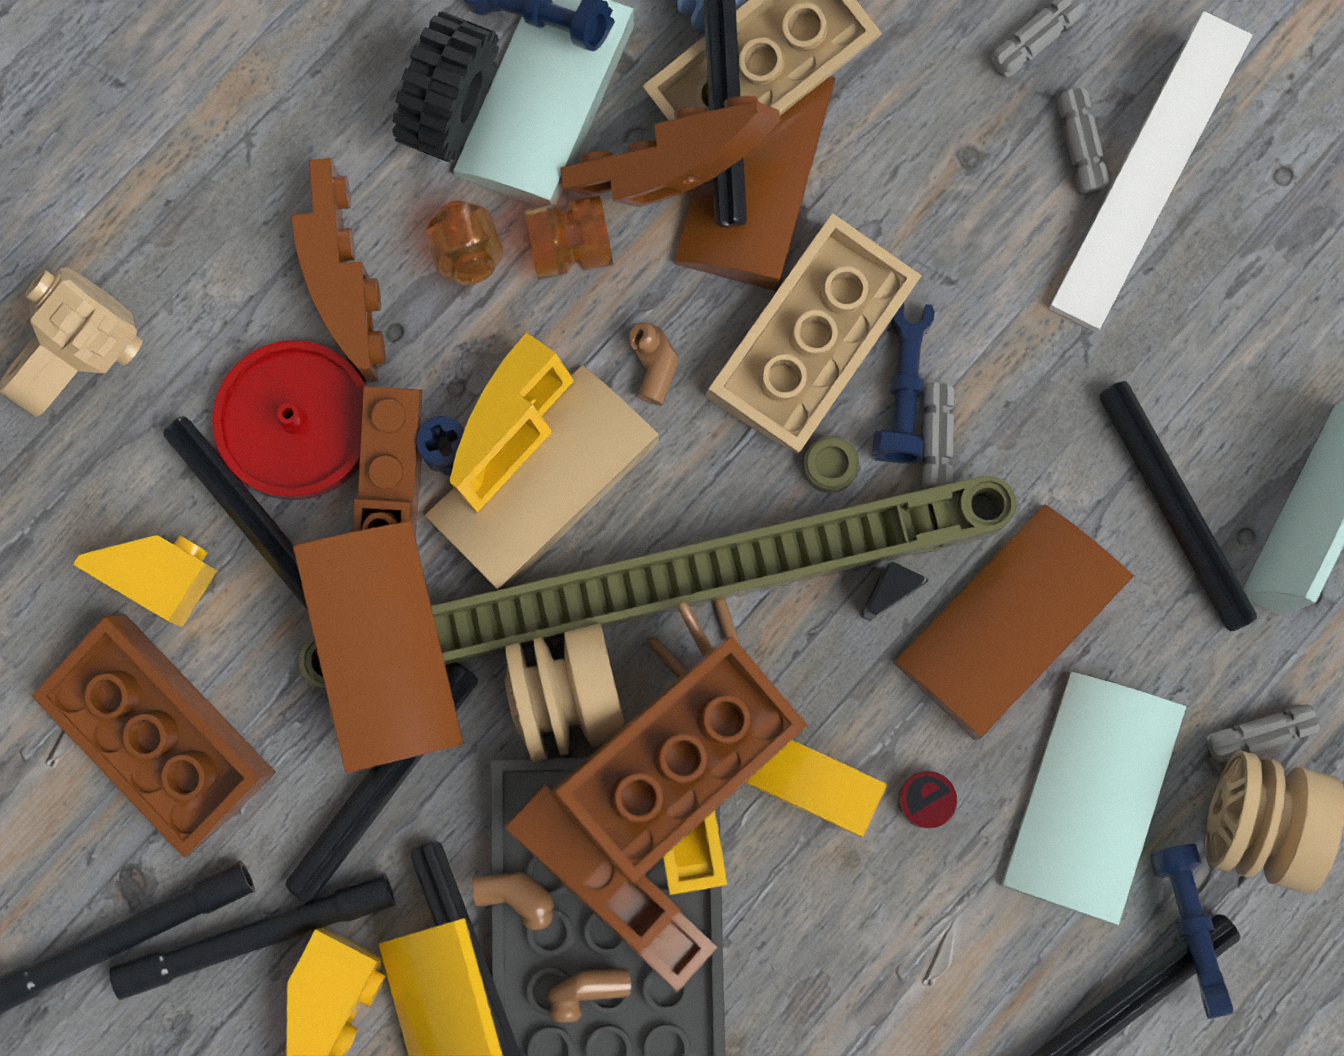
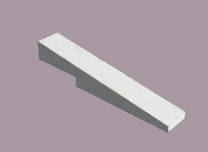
(1150, 171)

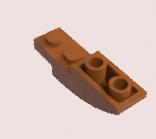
(684, 155)
(338, 288)
(388, 458)
(632, 911)

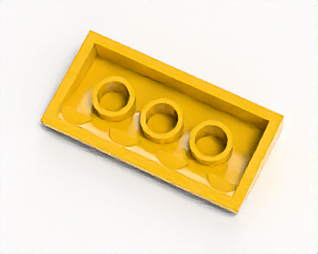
(439, 993)

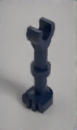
(586, 25)
(901, 443)
(1178, 865)

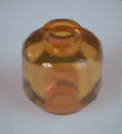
(464, 242)

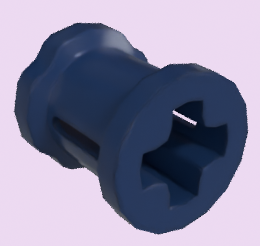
(428, 446)

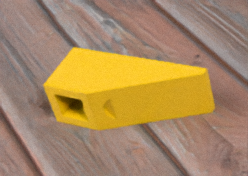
(327, 993)

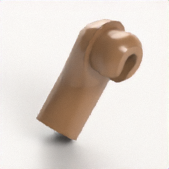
(657, 358)
(520, 893)
(586, 985)

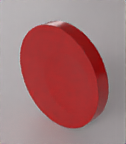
(290, 420)

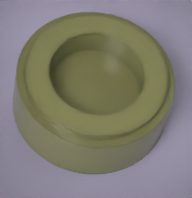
(831, 464)

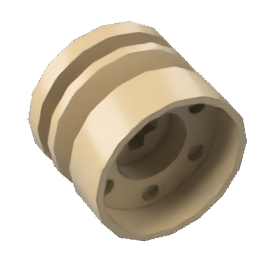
(563, 692)
(1275, 822)

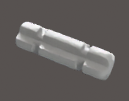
(1036, 36)
(1083, 140)
(937, 435)
(1263, 733)

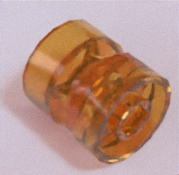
(549, 241)

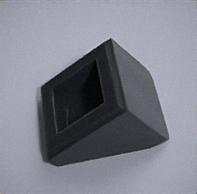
(892, 587)

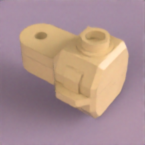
(75, 331)

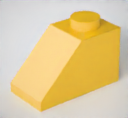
(153, 574)

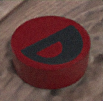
(927, 799)

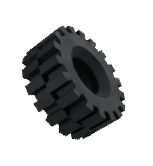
(445, 86)

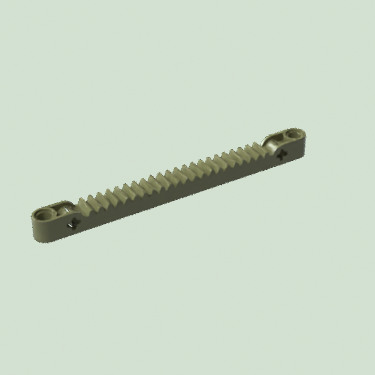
(712, 570)

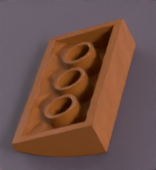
(774, 193)
(1013, 621)
(378, 645)
(152, 733)
(678, 759)

